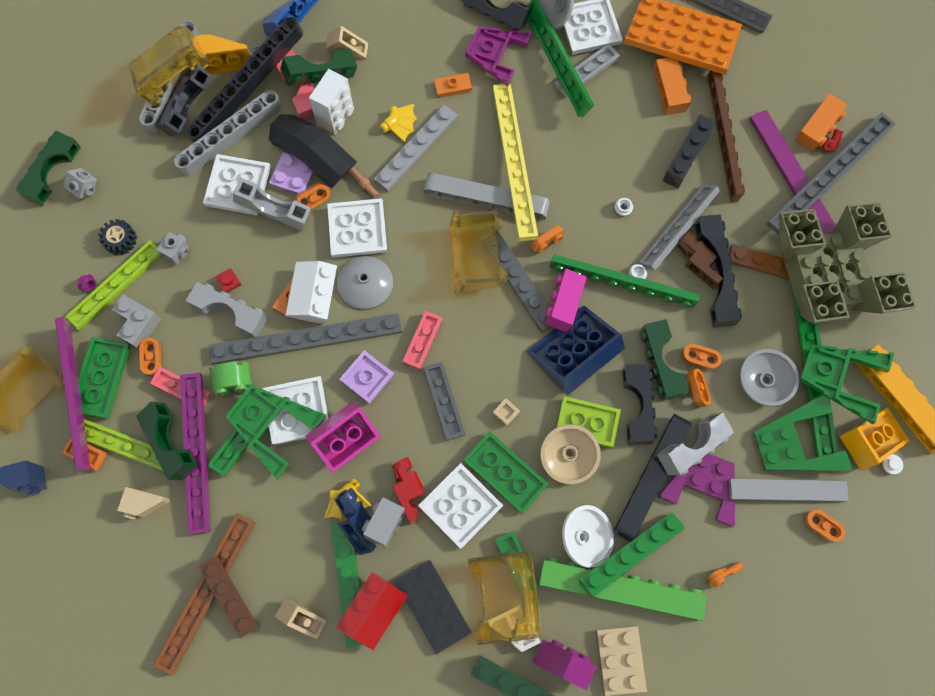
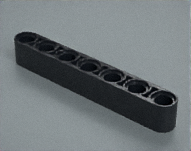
(650, 481)

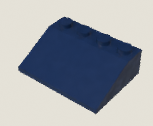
(579, 353)

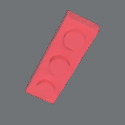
(422, 340)
(171, 384)

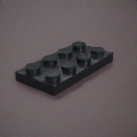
(433, 607)

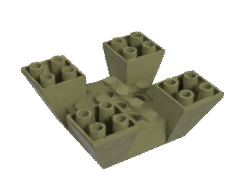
(832, 270)

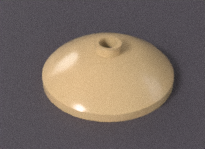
(571, 468)

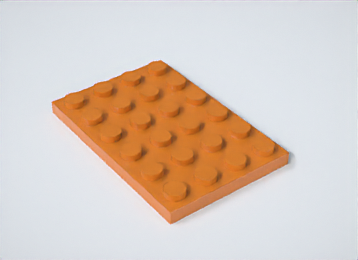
(683, 34)

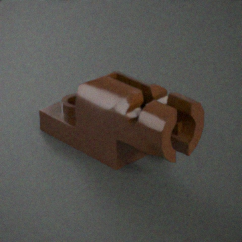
(700, 260)

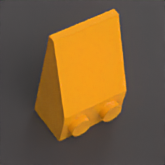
(223, 53)
(874, 443)

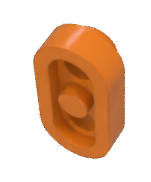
(311, 196)
(553, 235)
(700, 356)
(148, 357)
(699, 388)
(824, 524)

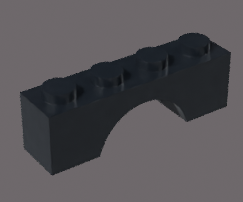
(515, 14)
(189, 88)
(688, 152)
(637, 379)

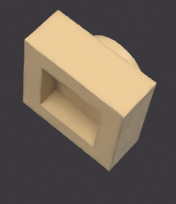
(506, 412)

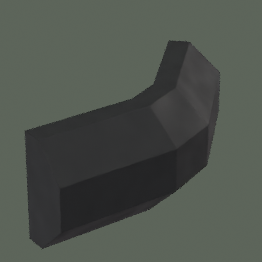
(312, 147)

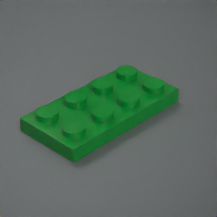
(101, 375)
(505, 472)

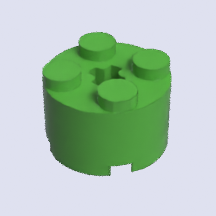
(230, 378)

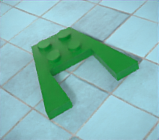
(826, 371)
(257, 411)
(781, 446)

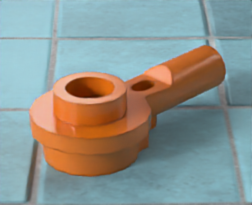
(717, 578)

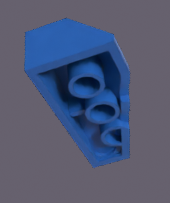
(292, 8)

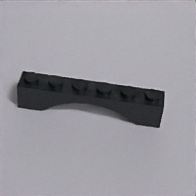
(725, 308)

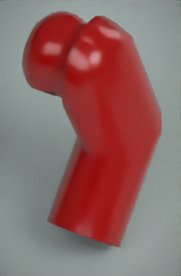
(833, 142)

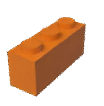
(671, 85)
(822, 122)

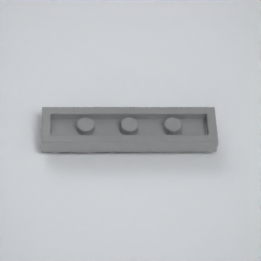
(593, 65)

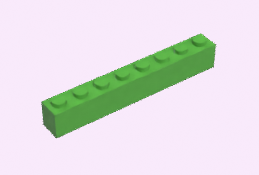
(627, 591)

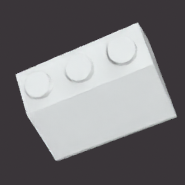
(311, 291)

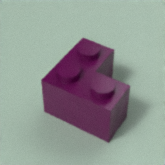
(565, 663)

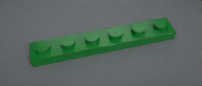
(631, 555)
(346, 572)

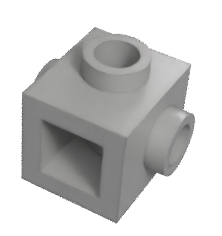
(80, 183)
(173, 247)

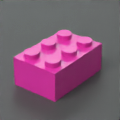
(343, 436)

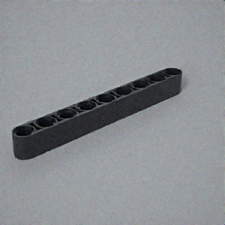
(252, 72)

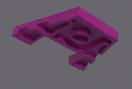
(488, 48)
(711, 479)

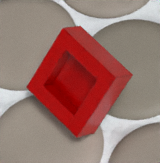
(228, 280)

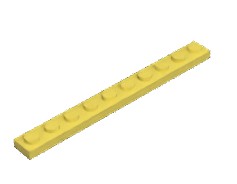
(515, 163)

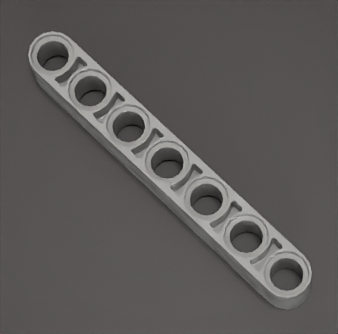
(151, 113)
(225, 140)
(479, 195)

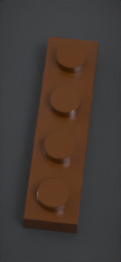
(228, 596)

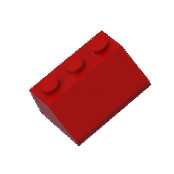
(372, 611)

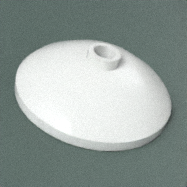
(595, 535)

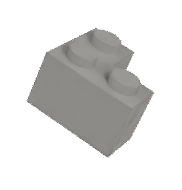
(139, 321)
(384, 522)

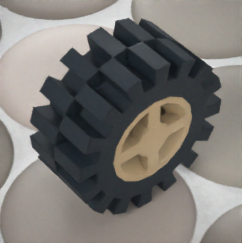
(110, 237)

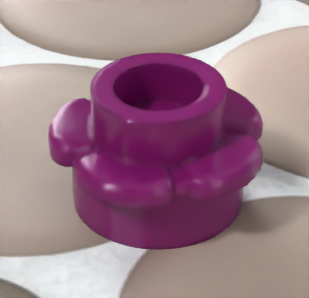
(86, 283)

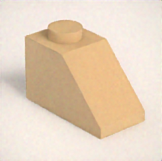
(345, 39)
(140, 503)
(300, 618)

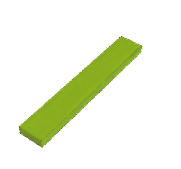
(113, 285)
(121, 444)

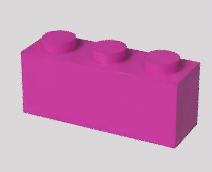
(565, 300)

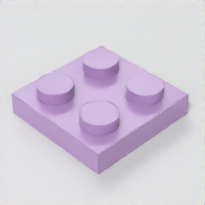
(291, 174)
(366, 377)

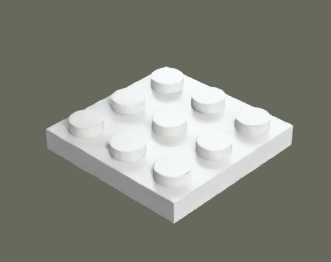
(592, 26)
(225, 177)
(357, 228)
(304, 392)
(460, 506)

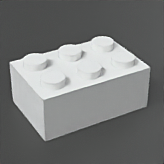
(331, 102)

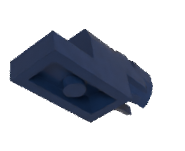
(354, 520)

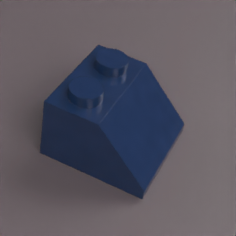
(23, 478)

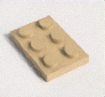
(621, 661)

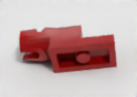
(408, 488)

